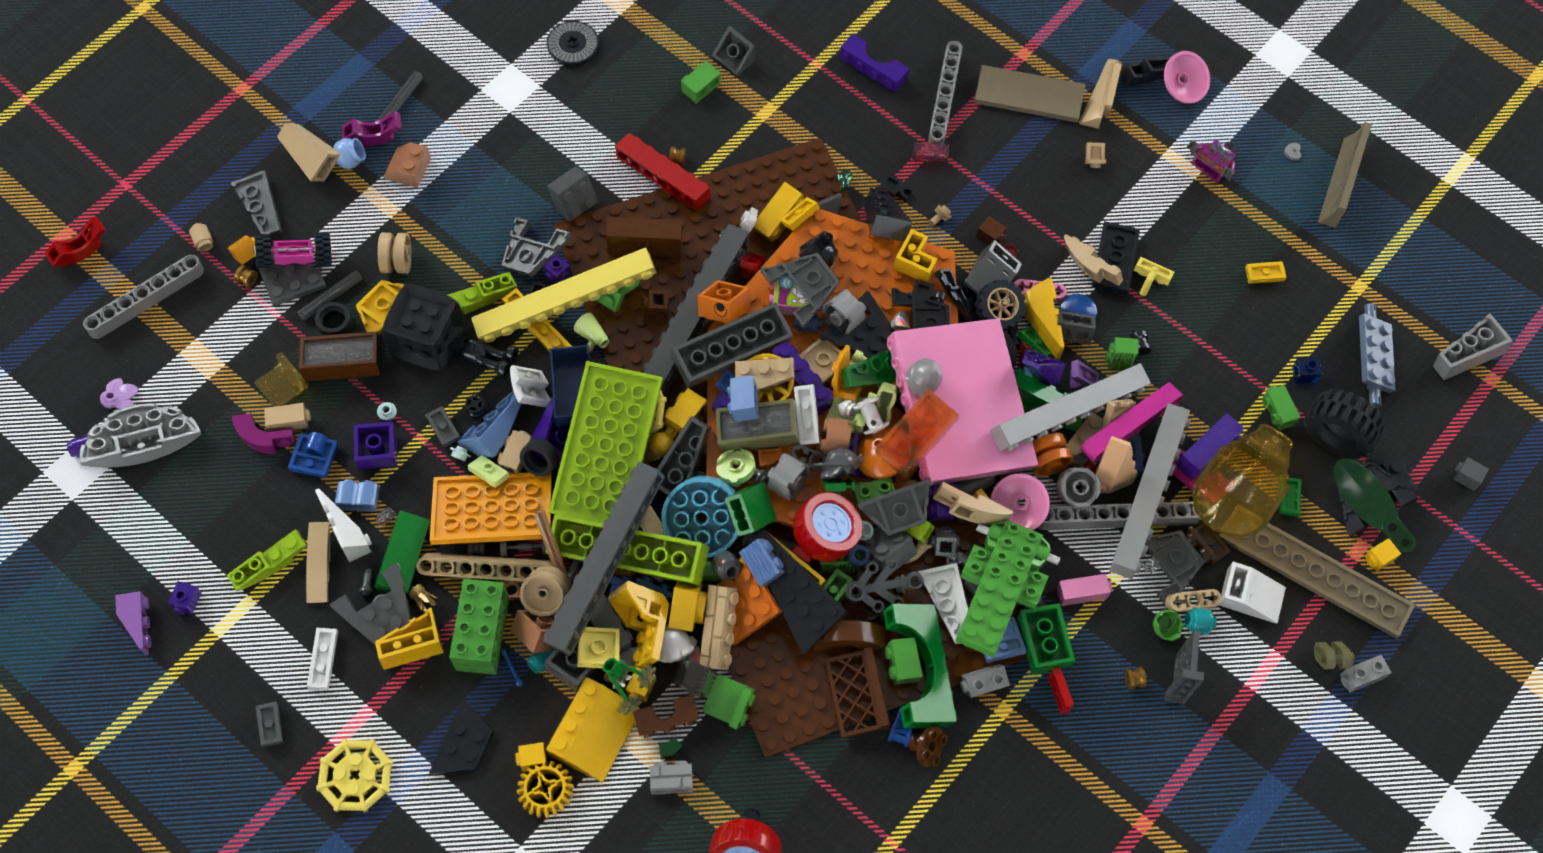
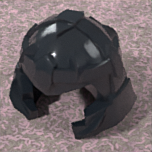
(823, 245)

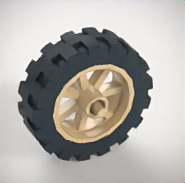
(1011, 292)

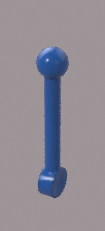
(519, 682)

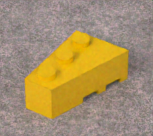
(768, 222)
(411, 642)

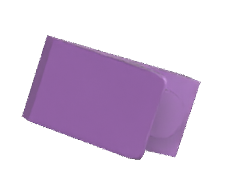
(1082, 375)

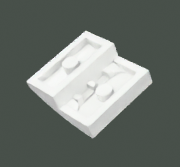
(529, 386)

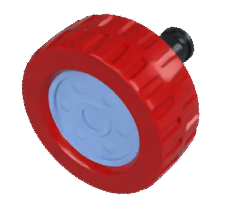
(827, 527)
(745, 836)

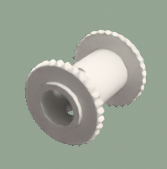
(871, 413)

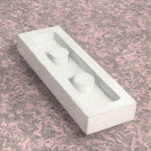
(807, 415)
(322, 659)

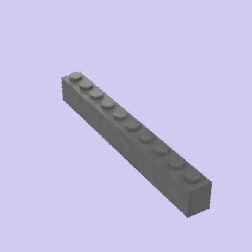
(604, 558)

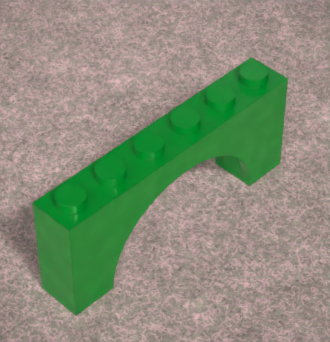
(936, 702)

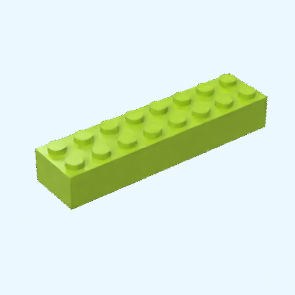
(646, 554)

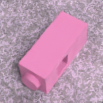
(1083, 589)

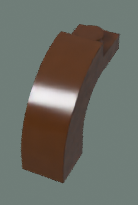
(853, 634)

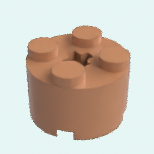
(837, 434)

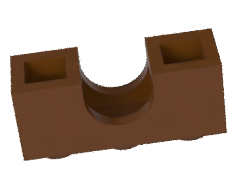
(684, 713)

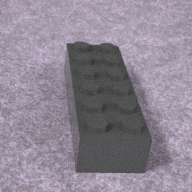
(736, 341)

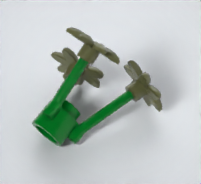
(618, 675)

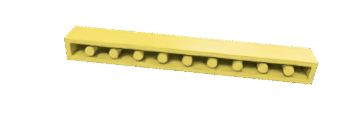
(564, 295)

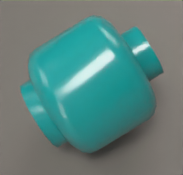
(1200, 620)

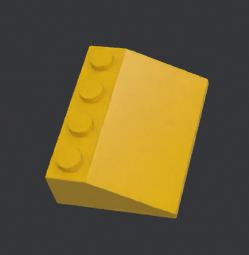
(592, 731)

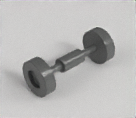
(521, 547)

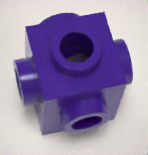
(557, 269)

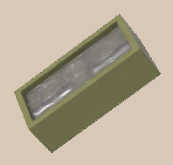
(773, 428)

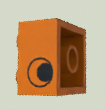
(724, 302)

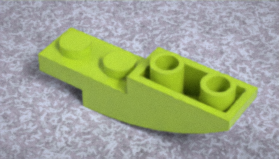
(484, 292)
(267, 563)

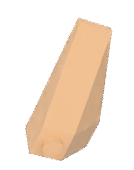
(1116, 466)

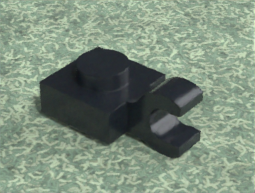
(925, 290)

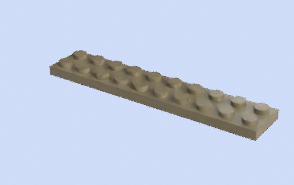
(1326, 578)

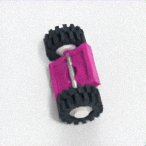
(293, 251)

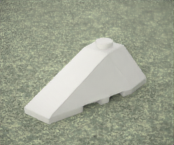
(347, 532)

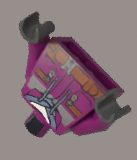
(1214, 159)

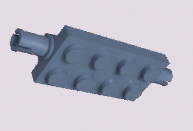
(1376, 355)

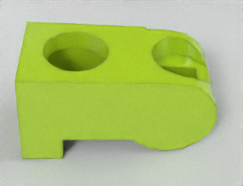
(920, 532)

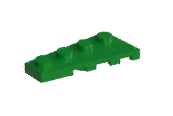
(870, 371)

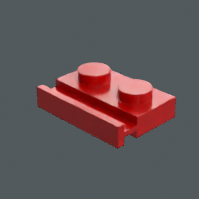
(1060, 691)

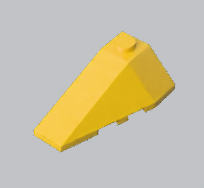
(1044, 316)

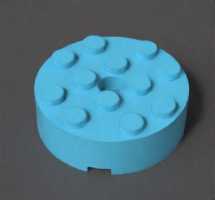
(699, 495)

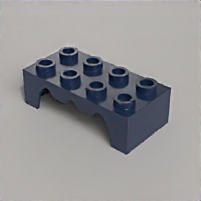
(567, 373)

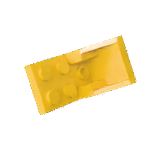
(633, 601)

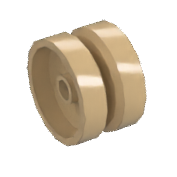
(394, 253)
(544, 590)

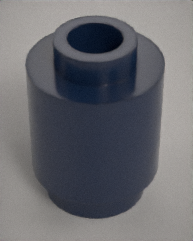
(814, 324)
(864, 556)

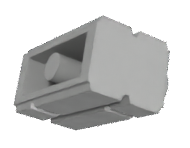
(671, 778)

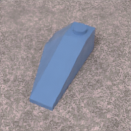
(492, 432)

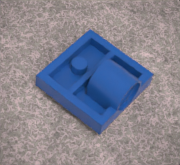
(313, 455)

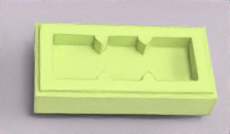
(488, 471)

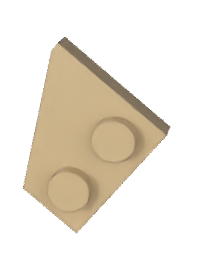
(1116, 409)

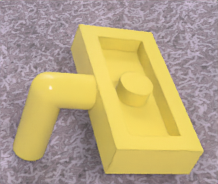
(1152, 272)

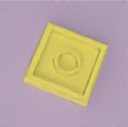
(597, 646)

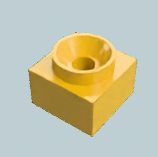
(687, 606)

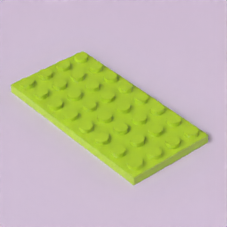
(604, 440)

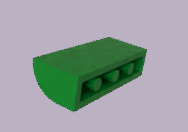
(403, 548)

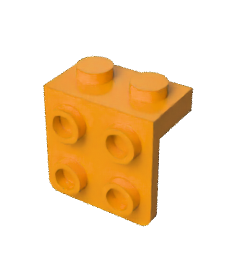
(838, 382)

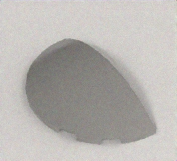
(137, 436)

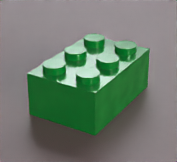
(1045, 639)

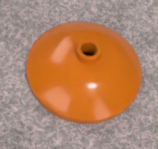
(872, 464)

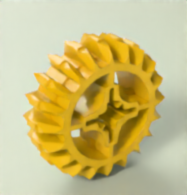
(538, 792)

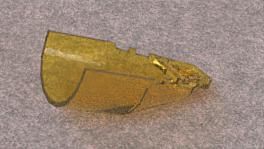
(1244, 483)

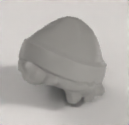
(924, 375)

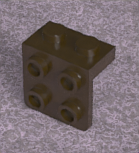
(1208, 542)

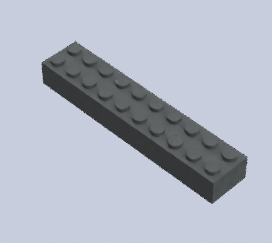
(687, 323)

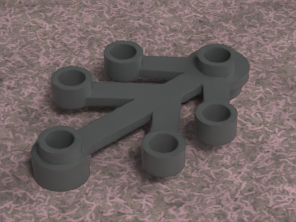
(880, 585)

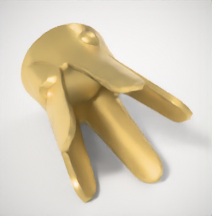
(418, 593)

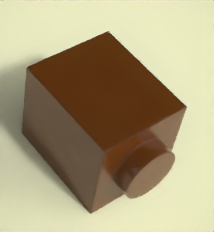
(991, 230)

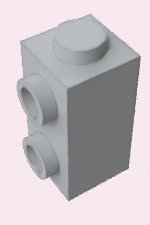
(1365, 673)
(984, 680)

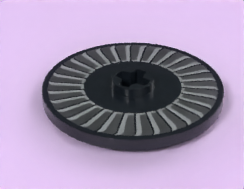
(581, 34)

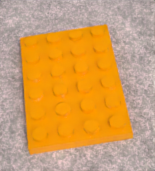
(474, 511)

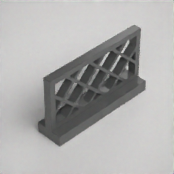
(1186, 676)

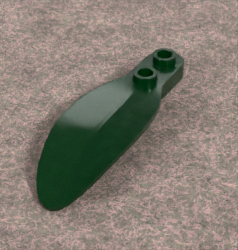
(1371, 501)

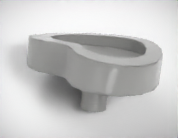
(1292, 151)

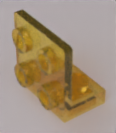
(282, 382)

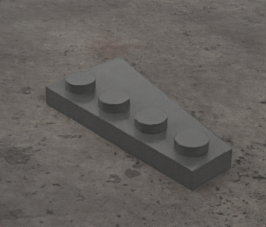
(259, 202)

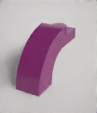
(373, 132)
(260, 440)

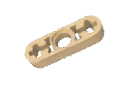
(1185, 596)

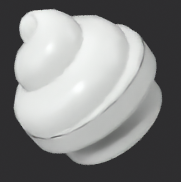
(846, 409)

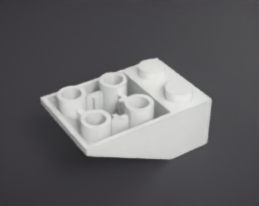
(1252, 593)

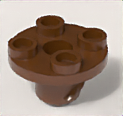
(928, 745)

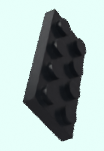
(1118, 248)

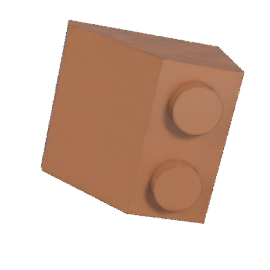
(408, 164)
(531, 630)

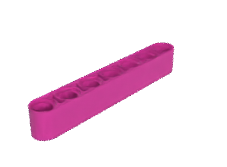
(1132, 421)

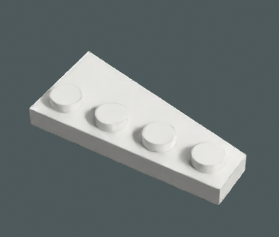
(948, 595)

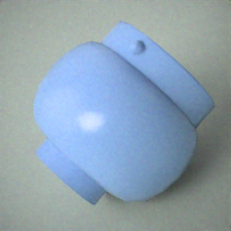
(351, 152)

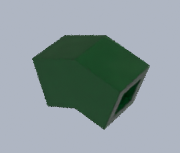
(670, 749)

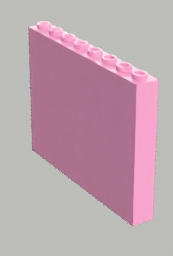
(976, 385)

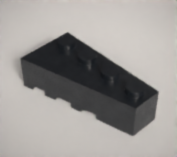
(886, 216)

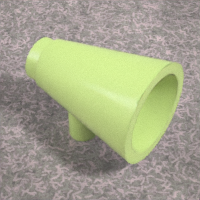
(589, 328)

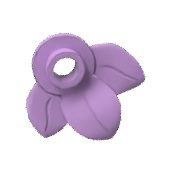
(119, 394)

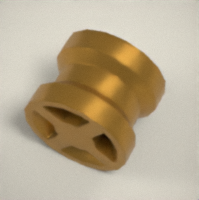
(677, 156)
(246, 276)
(1135, 678)

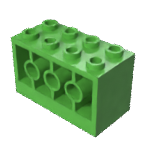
(479, 626)

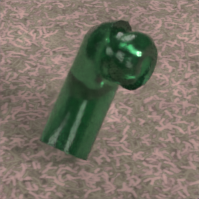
(844, 178)

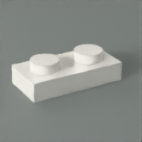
(749, 219)

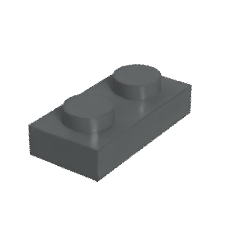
(442, 426)
(269, 724)

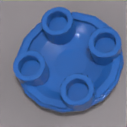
(1079, 304)

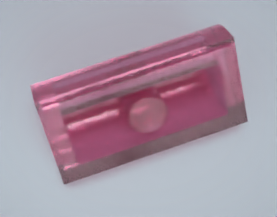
(930, 152)

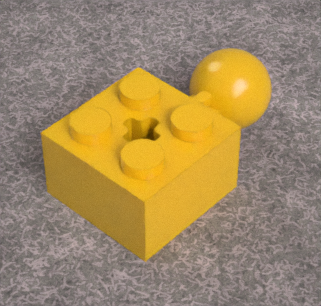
(676, 417)

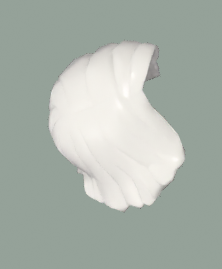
(676, 645)

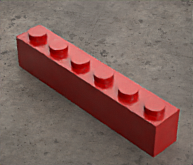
(663, 171)

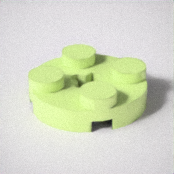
(742, 473)

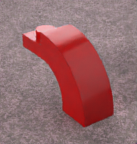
(78, 247)

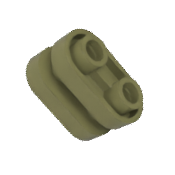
(1333, 655)

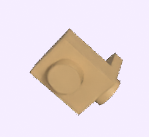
(1095, 154)

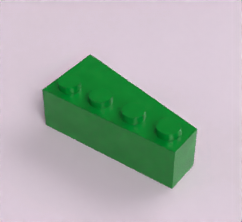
(1036, 394)

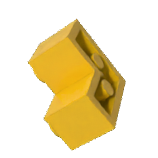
(912, 259)

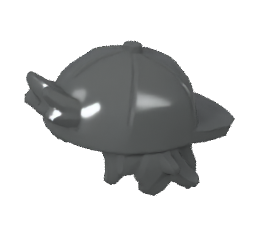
(840, 463)

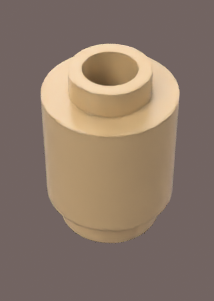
(201, 237)

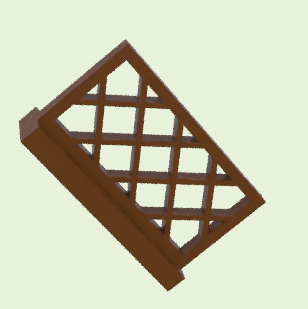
(875, 690)

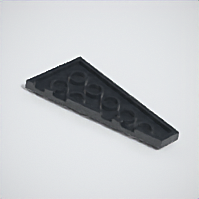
(801, 598)

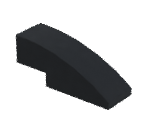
(1144, 72)

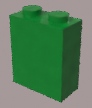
(751, 508)

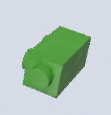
(1280, 407)

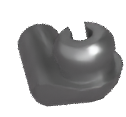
(960, 558)

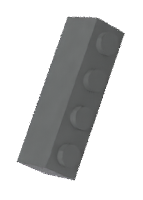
(606, 618)

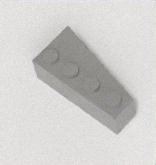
(1475, 347)

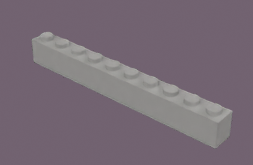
(1068, 408)
(1149, 492)

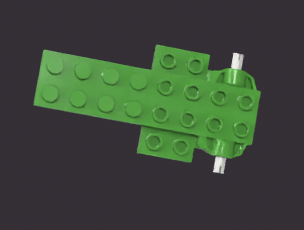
(1004, 575)

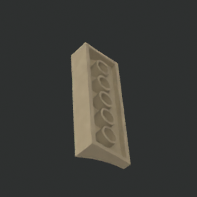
(1029, 93)
(1344, 176)

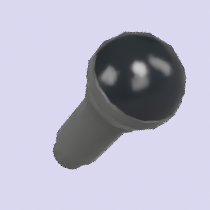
(366, 590)

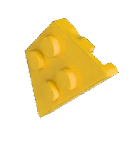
(376, 305)

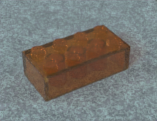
(916, 433)

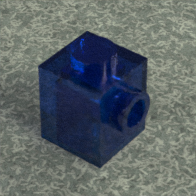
(1307, 370)

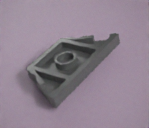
(899, 508)

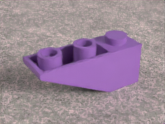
(132, 612)

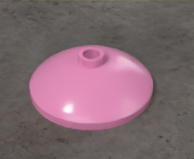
(1193, 76)
(1024, 487)

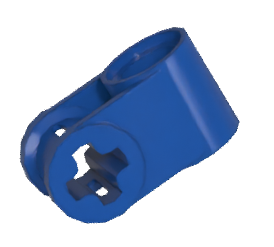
(898, 732)

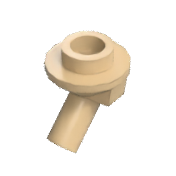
(942, 213)

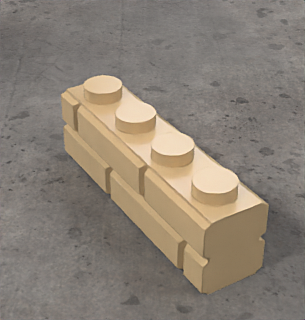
(718, 627)

